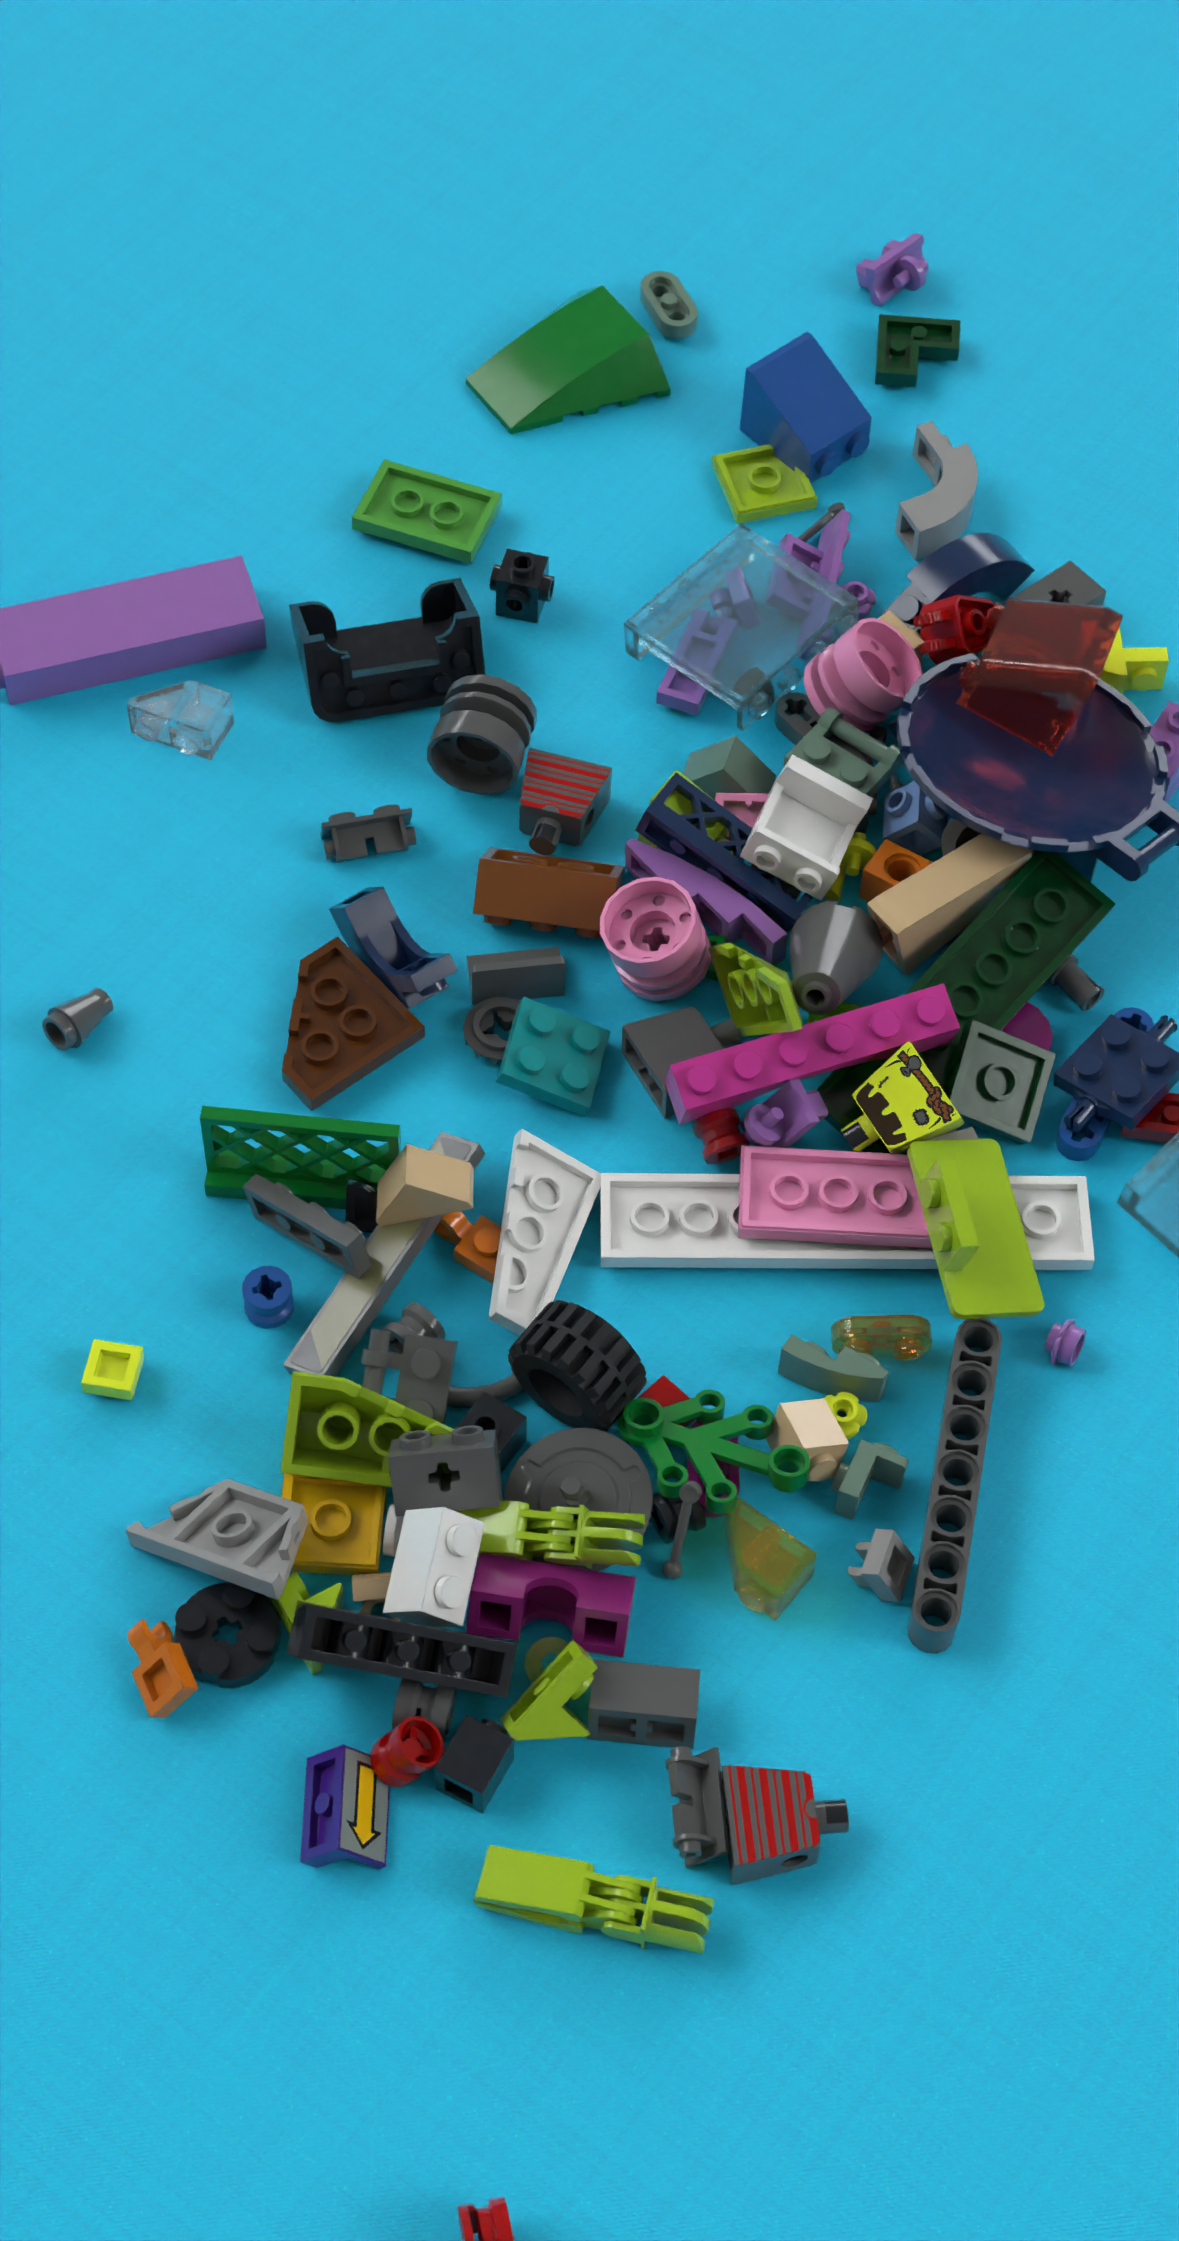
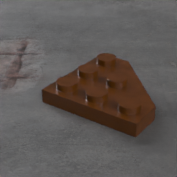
(341, 1025)

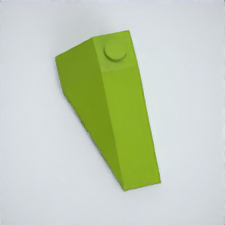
(755, 992)
(345, 1430)

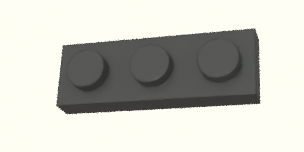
(308, 1225)

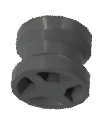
(415, 1321)

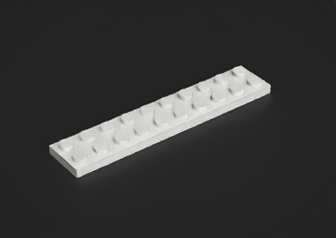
(694, 1224)

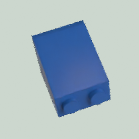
(803, 409)

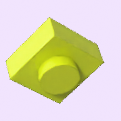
(112, 1369)

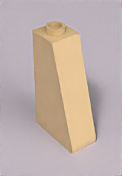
(943, 898)

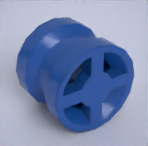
(267, 1309)

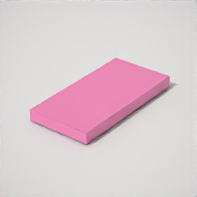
(829, 1197)

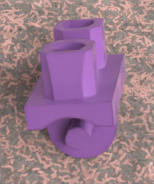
(897, 268)
(784, 1116)

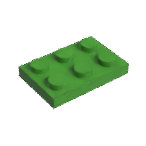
(427, 511)

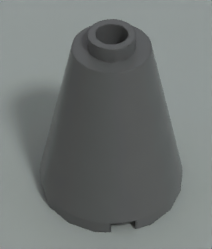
(832, 955)

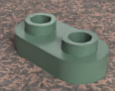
(668, 304)

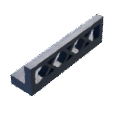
(679, 837)

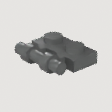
(424, 1371)

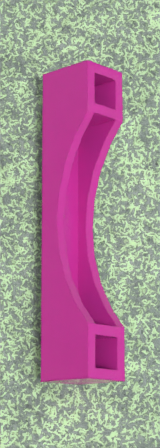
(844, 1040)

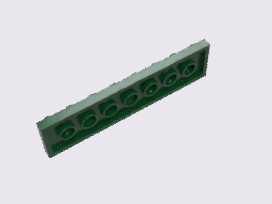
(993, 966)

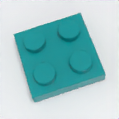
(553, 1056)

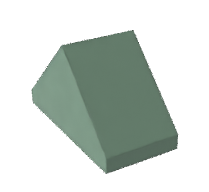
(728, 769)

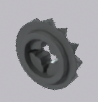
(479, 1026)

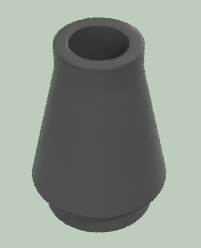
(75, 1020)

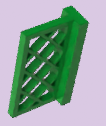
(311, 1176)

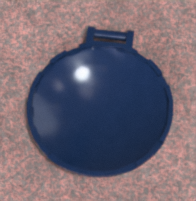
(1085, 797)

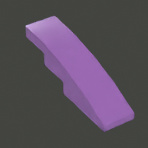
(718, 905)

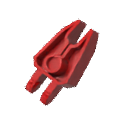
(953, 627)

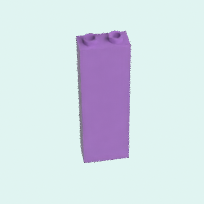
(128, 630)

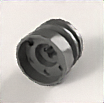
(482, 734)

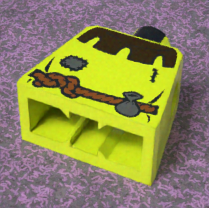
(901, 1105)

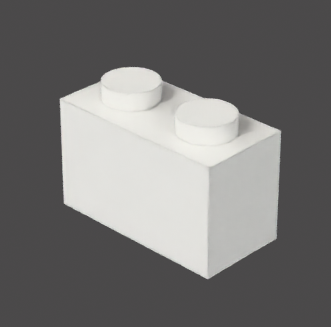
(434, 1567)

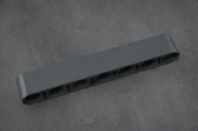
(951, 1502)

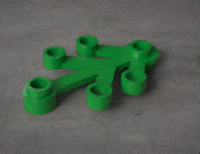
(652, 1426)

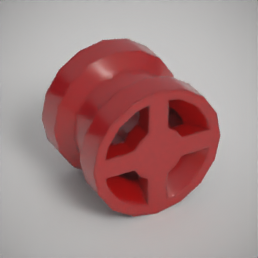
(720, 1135)

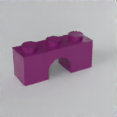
(519, 1591)

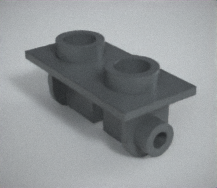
(384, 826)
(700, 1814)

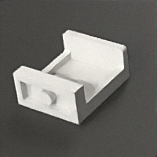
(805, 827)

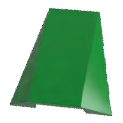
(570, 363)

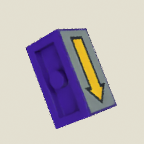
(344, 1810)

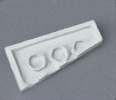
(540, 1228)

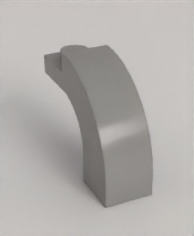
(945, 511)

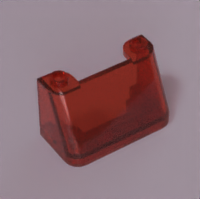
(1038, 667)

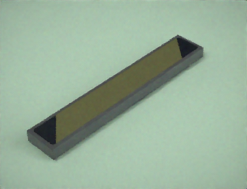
(358, 1301)

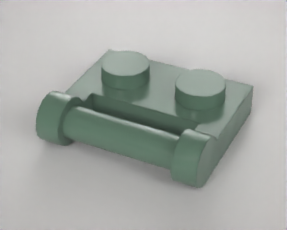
(829, 757)

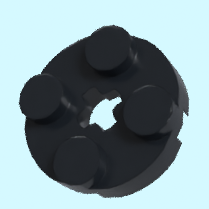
(218, 1661)

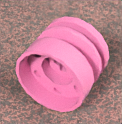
(863, 674)
(655, 938)

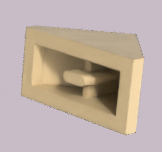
(423, 1186)

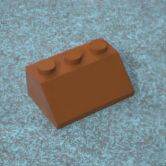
(544, 890)

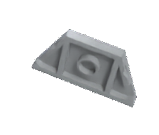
(230, 1535)

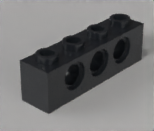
(401, 1649)

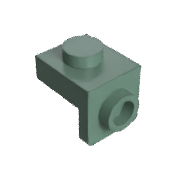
(869, 1462)

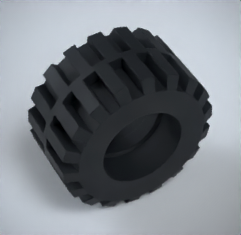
(577, 1366)

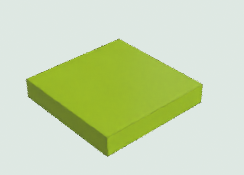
(761, 484)

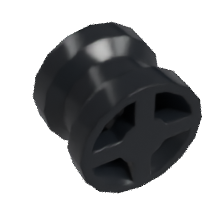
(666, 1516)

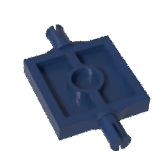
(1119, 1072)

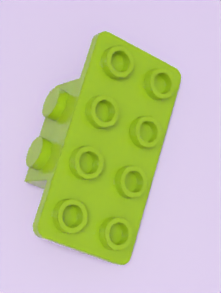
(975, 1229)

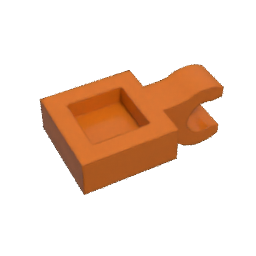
(475, 1243)
(164, 1672)

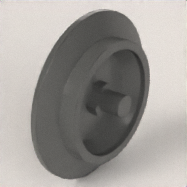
(582, 1469)

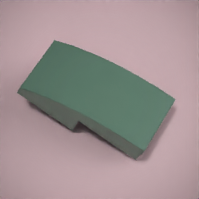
(849, 1372)

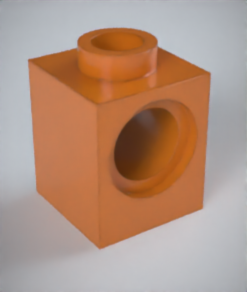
(887, 868)

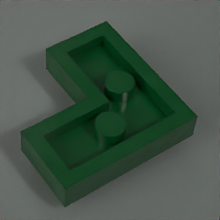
(906, 339)

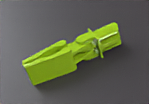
(560, 1535)
(573, 1896)

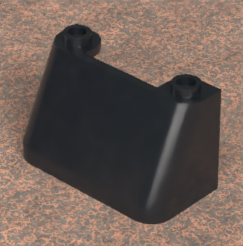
(388, 663)

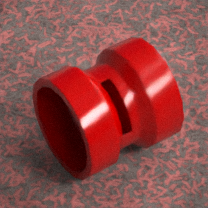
(407, 1751)

